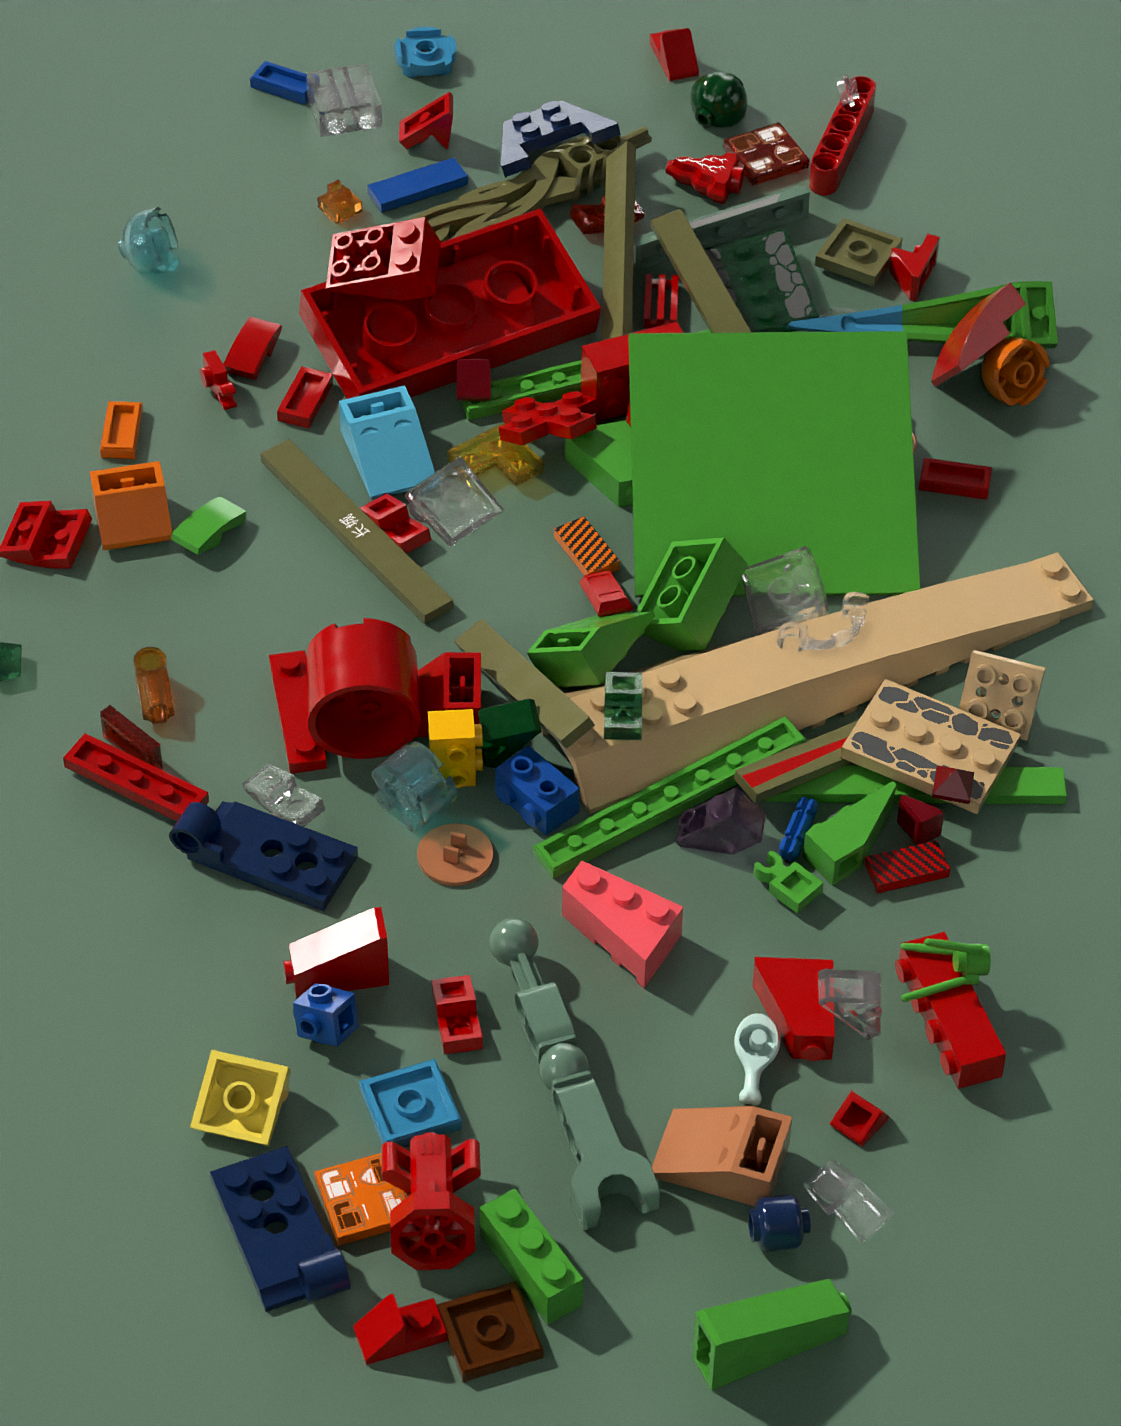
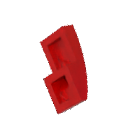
(251, 347)
(394, 520)
(457, 1014)

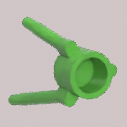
(969, 959)

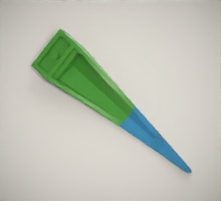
(938, 317)

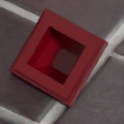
(953, 784)

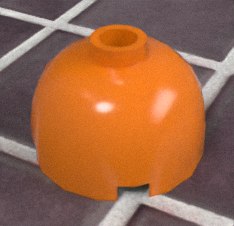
(1015, 370)

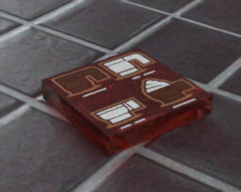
(767, 153)

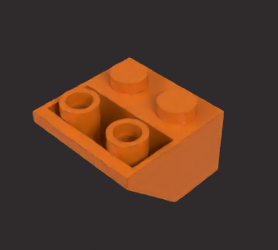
(131, 505)

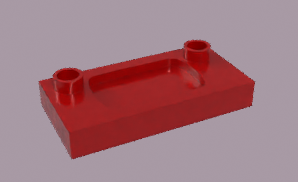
(494, 299)

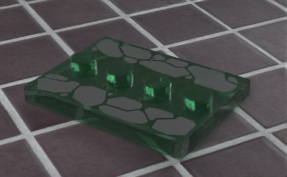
(764, 281)

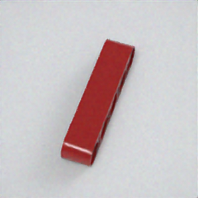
(841, 139)

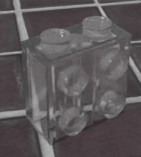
(344, 100)

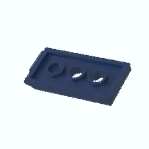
(238, 836)
(285, 1264)

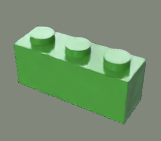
(531, 1256)

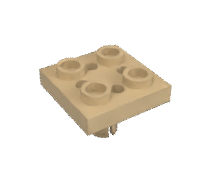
(1017, 680)

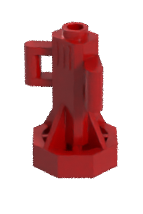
(432, 1212)

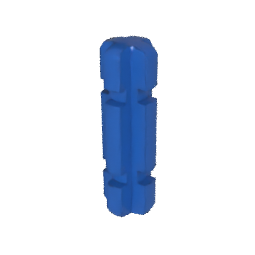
(796, 829)

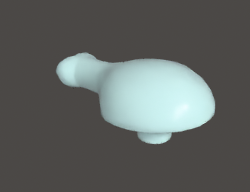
(756, 1046)

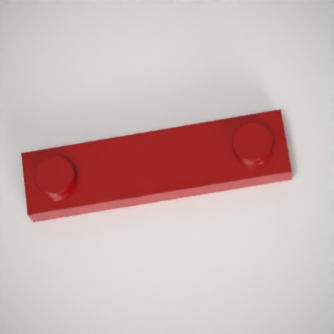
(290, 690)
(132, 777)

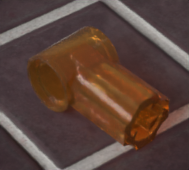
(153, 685)

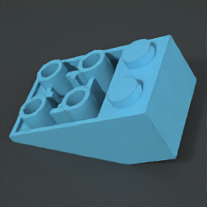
(385, 441)

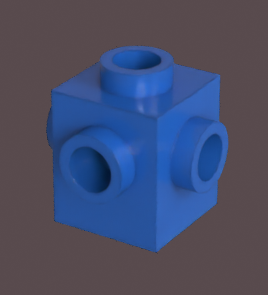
(325, 1014)

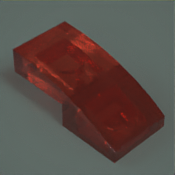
(591, 218)

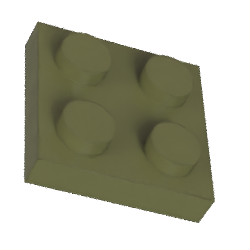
(857, 252)

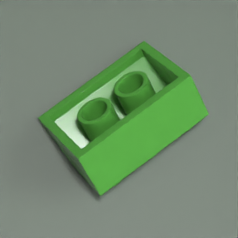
(691, 592)

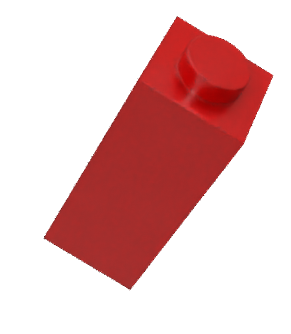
(342, 956)
(792, 1001)

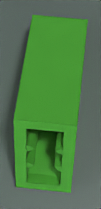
(604, 460)

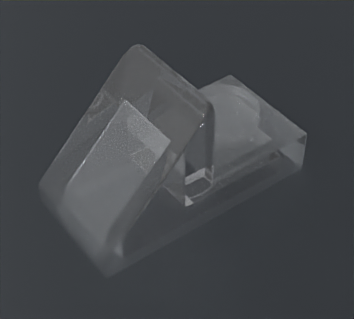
(853, 998)

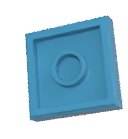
(410, 1103)

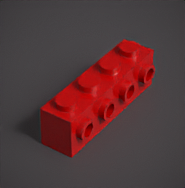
(952, 1017)

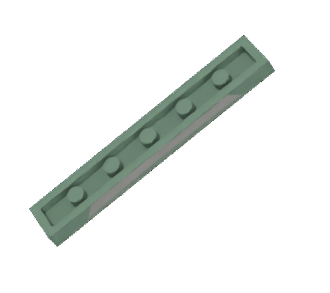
(731, 224)

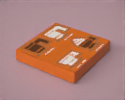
(357, 1198)

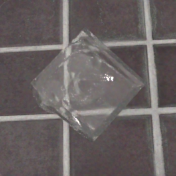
(453, 502)
(784, 590)

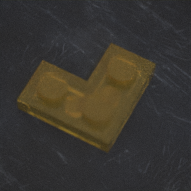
(487, 451)

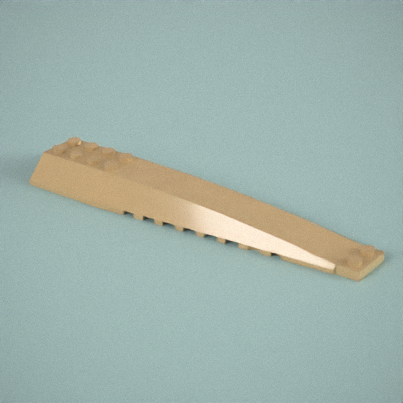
(739, 687)

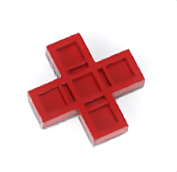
(564, 418)

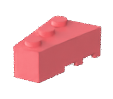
(622, 918)

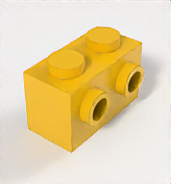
(453, 741)

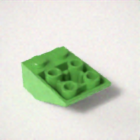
(587, 648)

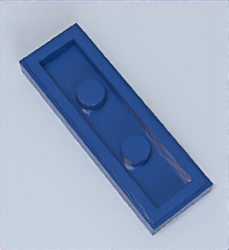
(417, 184)

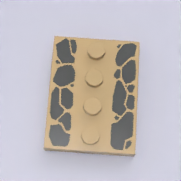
(912, 733)

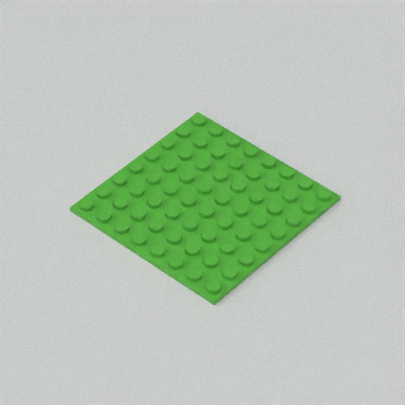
(777, 452)

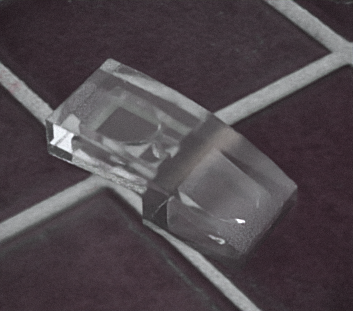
(281, 797)
(851, 1199)

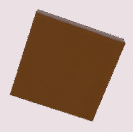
(490, 1331)

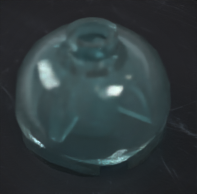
(149, 242)

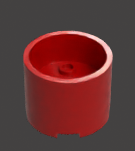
(362, 689)

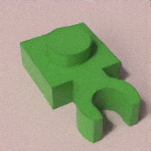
(790, 884)

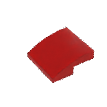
(45, 536)

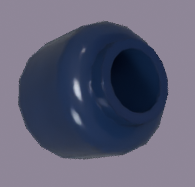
(778, 1223)

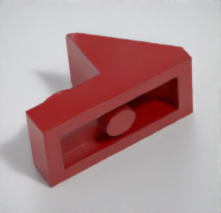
(675, 53)
(430, 120)
(914, 268)
(396, 1331)

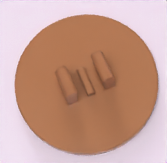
(455, 854)

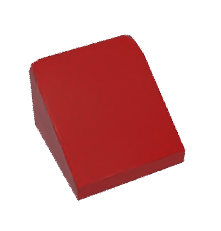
(858, 1119)

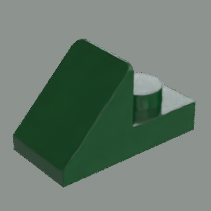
(507, 729)

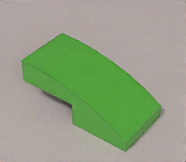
(205, 525)

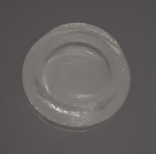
(847, 91)

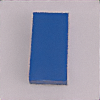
(280, 82)

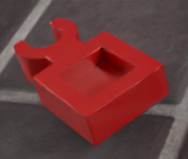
(215, 376)

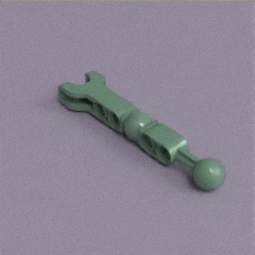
(601, 1160)

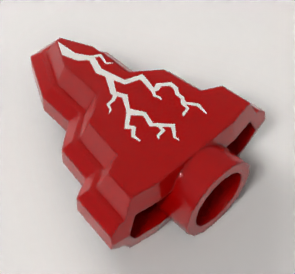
(710, 175)

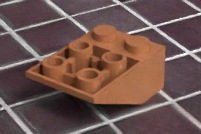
(724, 1151)

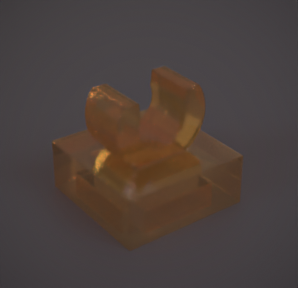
(339, 202)

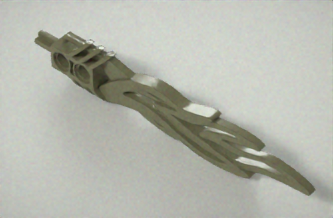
(577, 162)

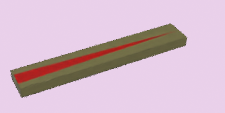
(794, 765)

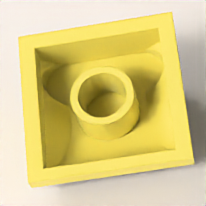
(241, 1097)

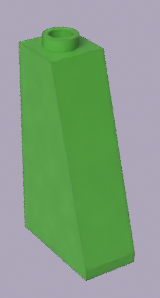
(766, 1329)

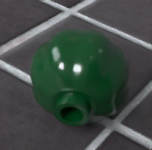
(718, 99)

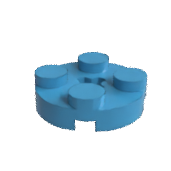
(437, 60)

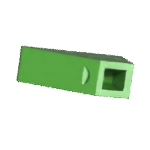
(844, 840)

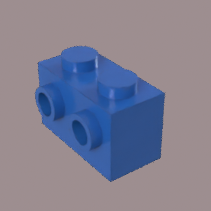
(536, 790)

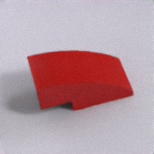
(977, 332)

